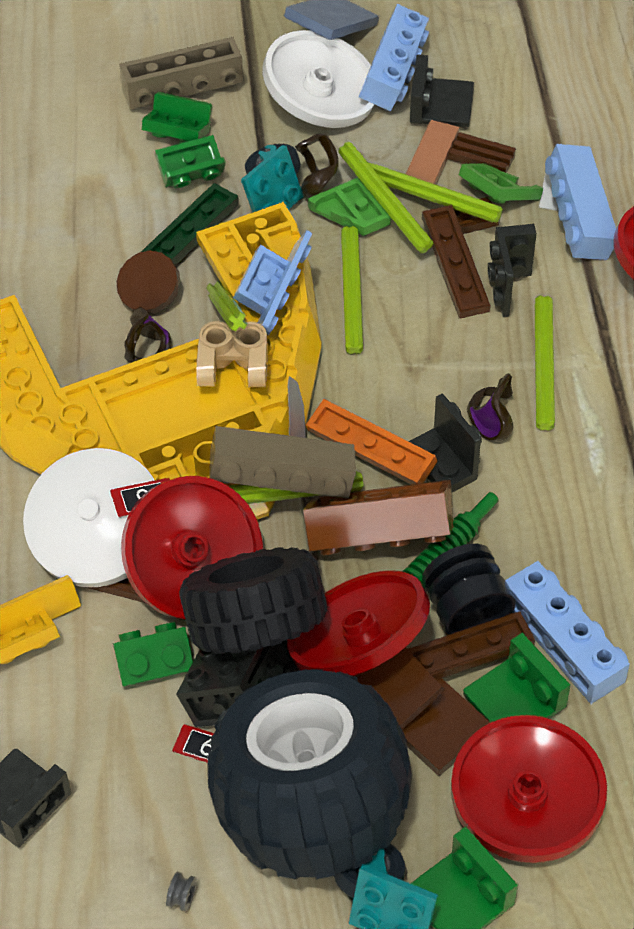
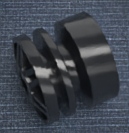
(467, 588)

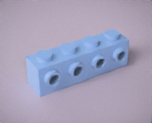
(394, 58)
(581, 201)
(568, 633)

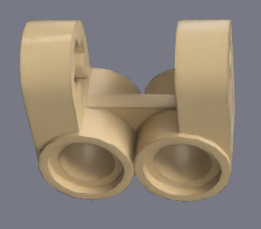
(221, 346)

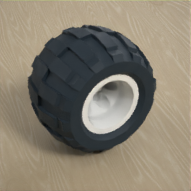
(309, 773)

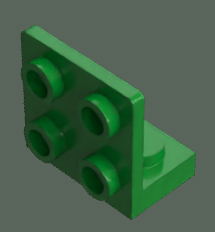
(520, 685)
(468, 886)

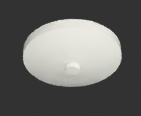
(317, 79)
(74, 519)

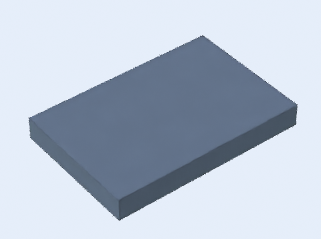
(331, 17)

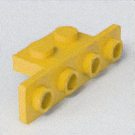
(28, 618)

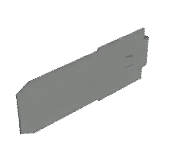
(296, 410)

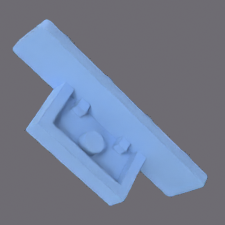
(267, 279)

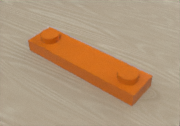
(372, 443)

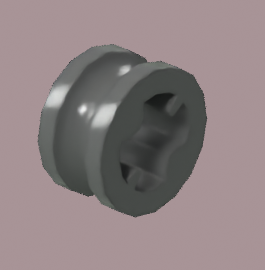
(181, 891)

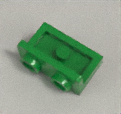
(178, 118)
(189, 162)
(152, 655)

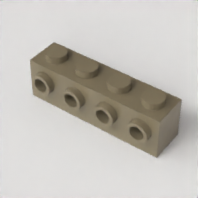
(182, 72)
(282, 462)

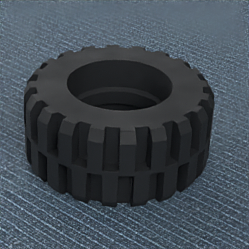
(253, 600)

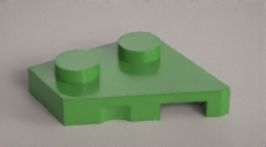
(498, 184)
(351, 206)

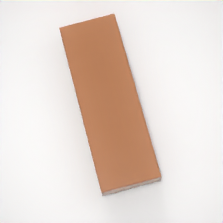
(433, 151)

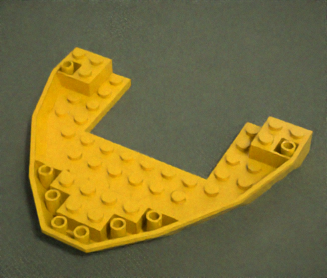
(155, 403)

